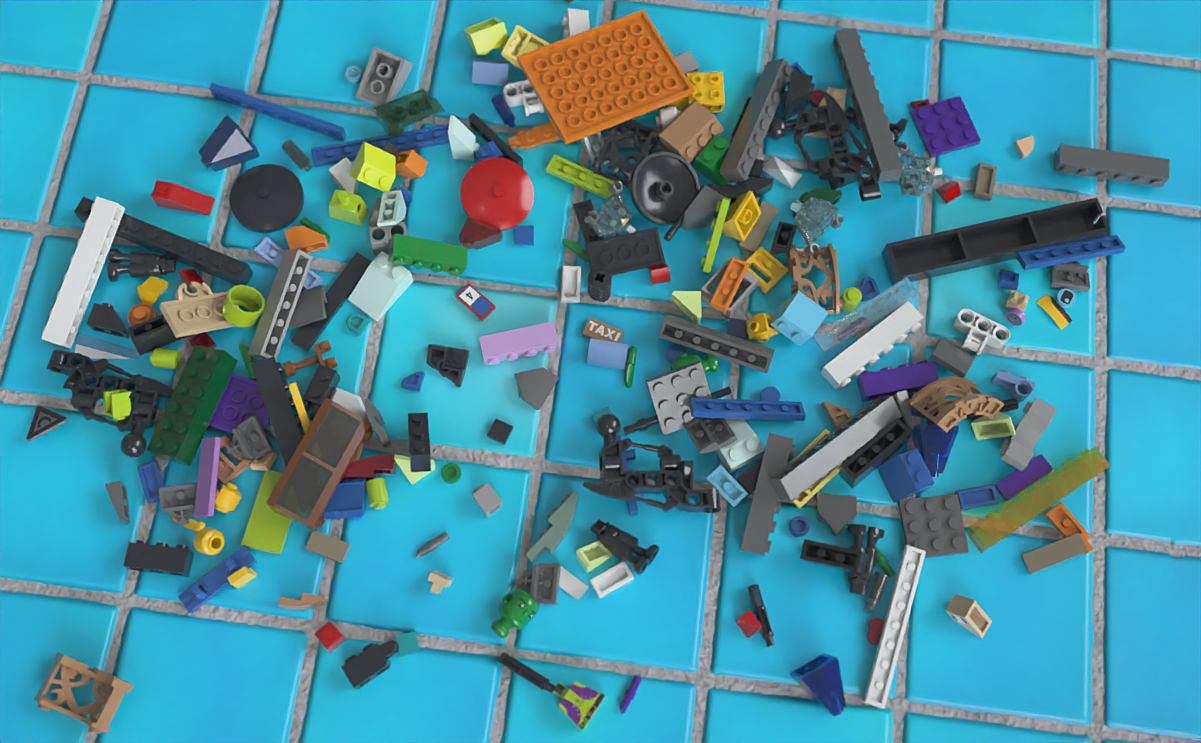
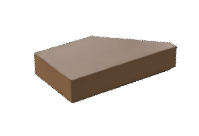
(836, 414)

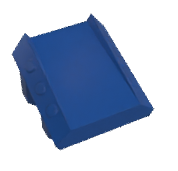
(348, 500)

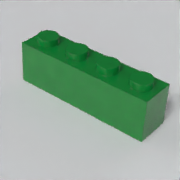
(427, 254)

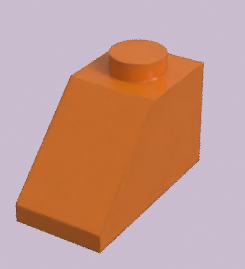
(410, 164)
(305, 239)

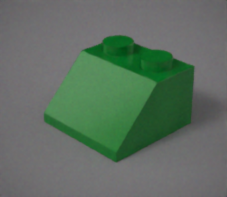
(711, 159)

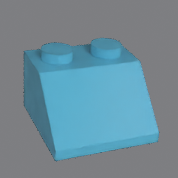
(798, 318)

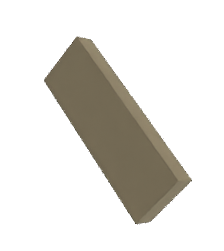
(760, 228)
(1054, 553)

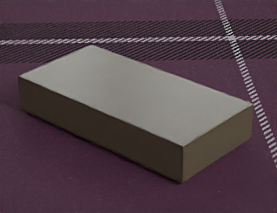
(984, 181)
(328, 546)

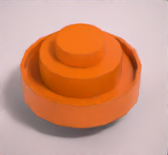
(141, 313)

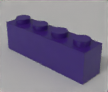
(890, 381)

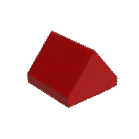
(949, 191)
(659, 273)
(189, 276)

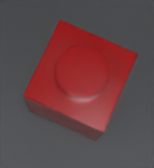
(330, 636)

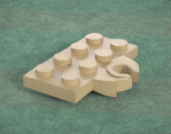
(195, 312)

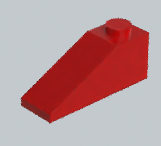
(181, 198)

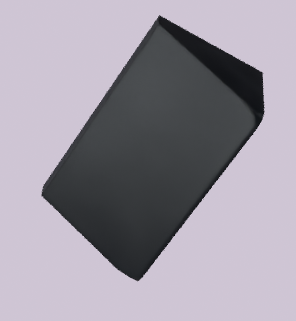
(783, 238)

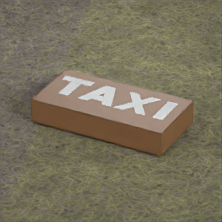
(602, 331)

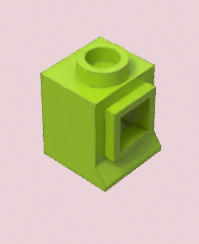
(117, 404)

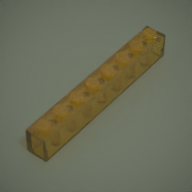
(1038, 499)

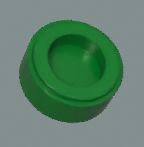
(451, 473)

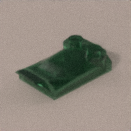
(406, 111)

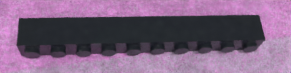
(175, 247)

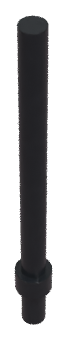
(642, 424)

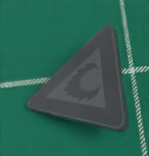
(43, 422)

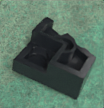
(449, 362)

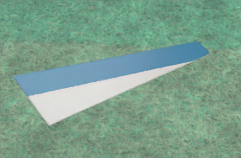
(100, 349)

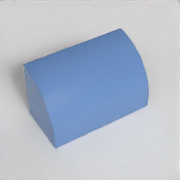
(490, 72)
(607, 354)

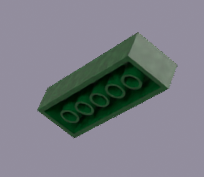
(192, 405)

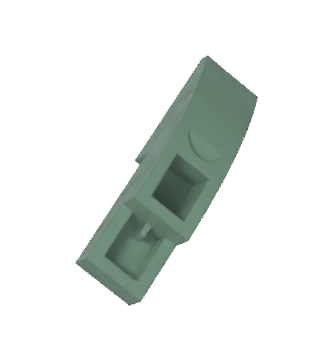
(560, 523)

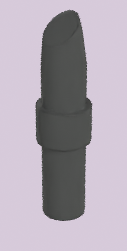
(432, 545)

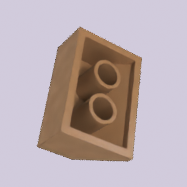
(690, 131)

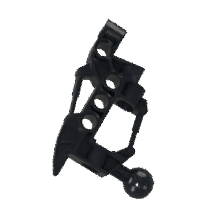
(829, 119)
(85, 397)
(615, 480)

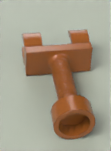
(322, 347)

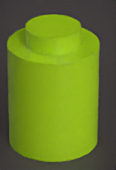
(851, 299)
(166, 358)
(377, 493)

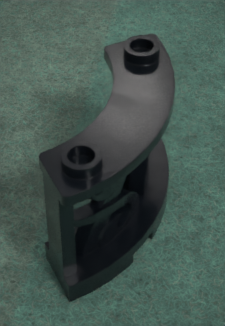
(644, 132)

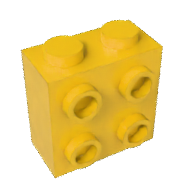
(708, 90)

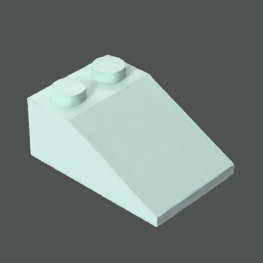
(380, 286)
(744, 450)

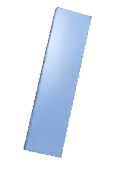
(273, 254)

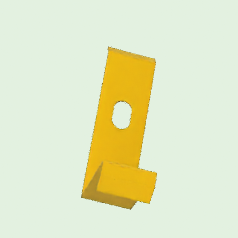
(193, 525)

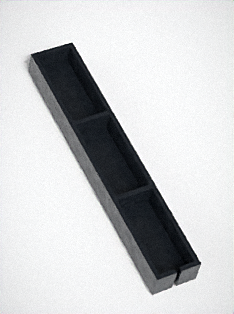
(993, 241)

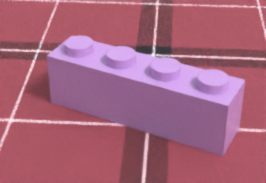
(519, 343)

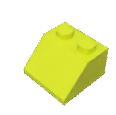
(487, 36)
(374, 167)

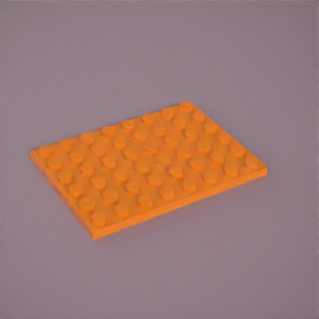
(604, 76)

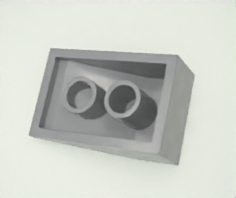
(383, 77)

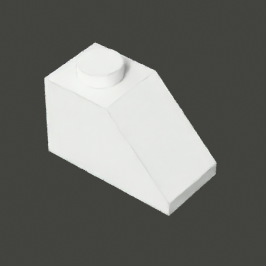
(340, 175)

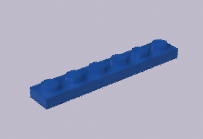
(1070, 252)
(746, 409)

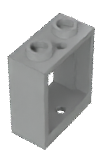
(748, 281)

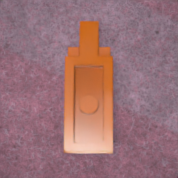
(534, 137)
(1067, 524)

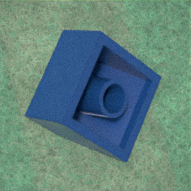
(905, 475)

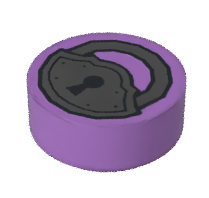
(1015, 316)

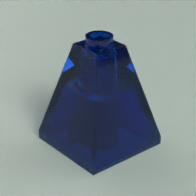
(934, 445)
(823, 682)

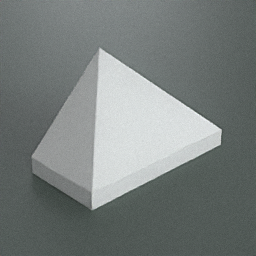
(782, 172)

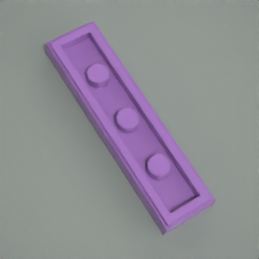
(207, 477)

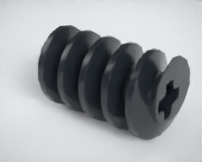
(599, 284)

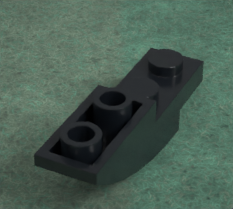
(758, 185)

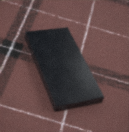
(626, 252)

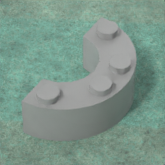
(1018, 448)

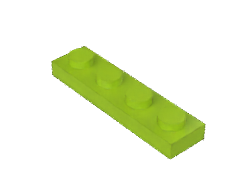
(580, 176)
(717, 226)

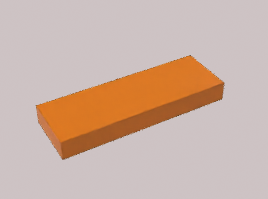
(729, 284)

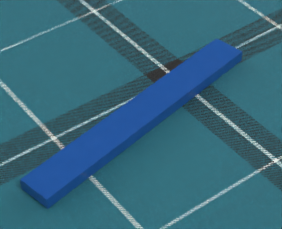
(278, 112)
(406, 141)

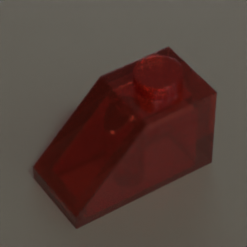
(479, 235)

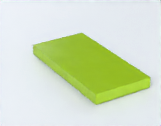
(265, 528)

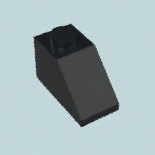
(106, 320)

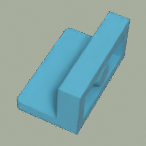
(727, 486)

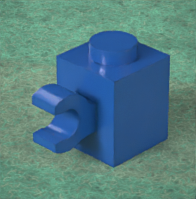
(489, 150)

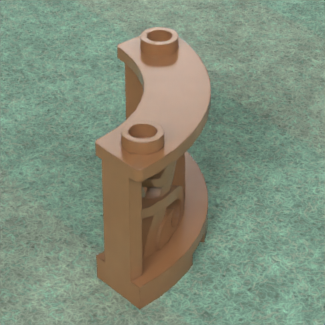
(798, 256)
(953, 410)
(114, 692)

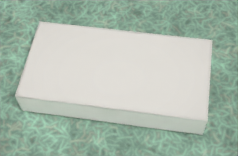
(571, 284)
(611, 579)

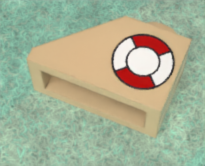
(969, 615)

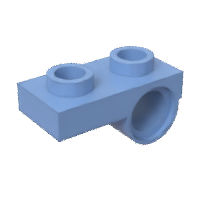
(1011, 382)

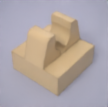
(1016, 300)
(439, 581)

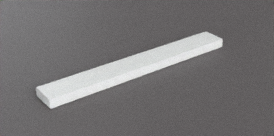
(894, 627)

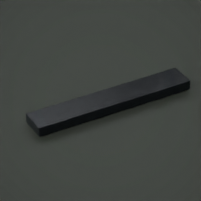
(336, 297)

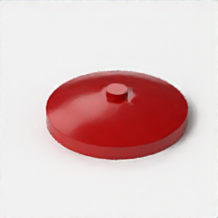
(497, 193)

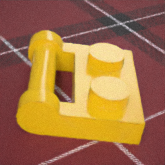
(767, 266)

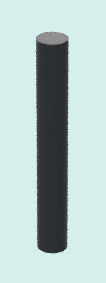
(677, 224)

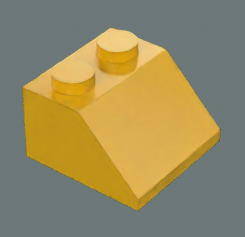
(741, 217)

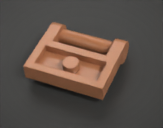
(226, 469)

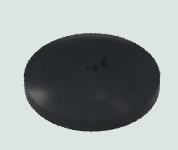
(663, 187)
(266, 198)

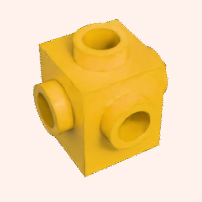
(760, 327)

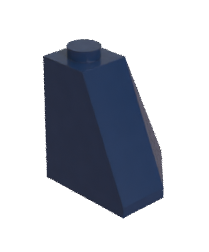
(227, 147)

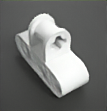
(528, 99)
(975, 337)

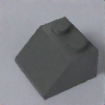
(702, 210)

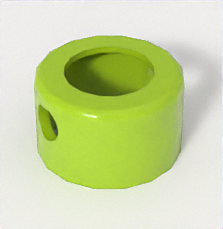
(246, 297)

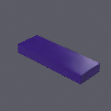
(1023, 479)

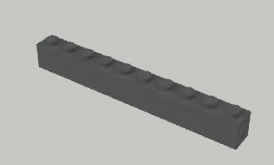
(867, 105)

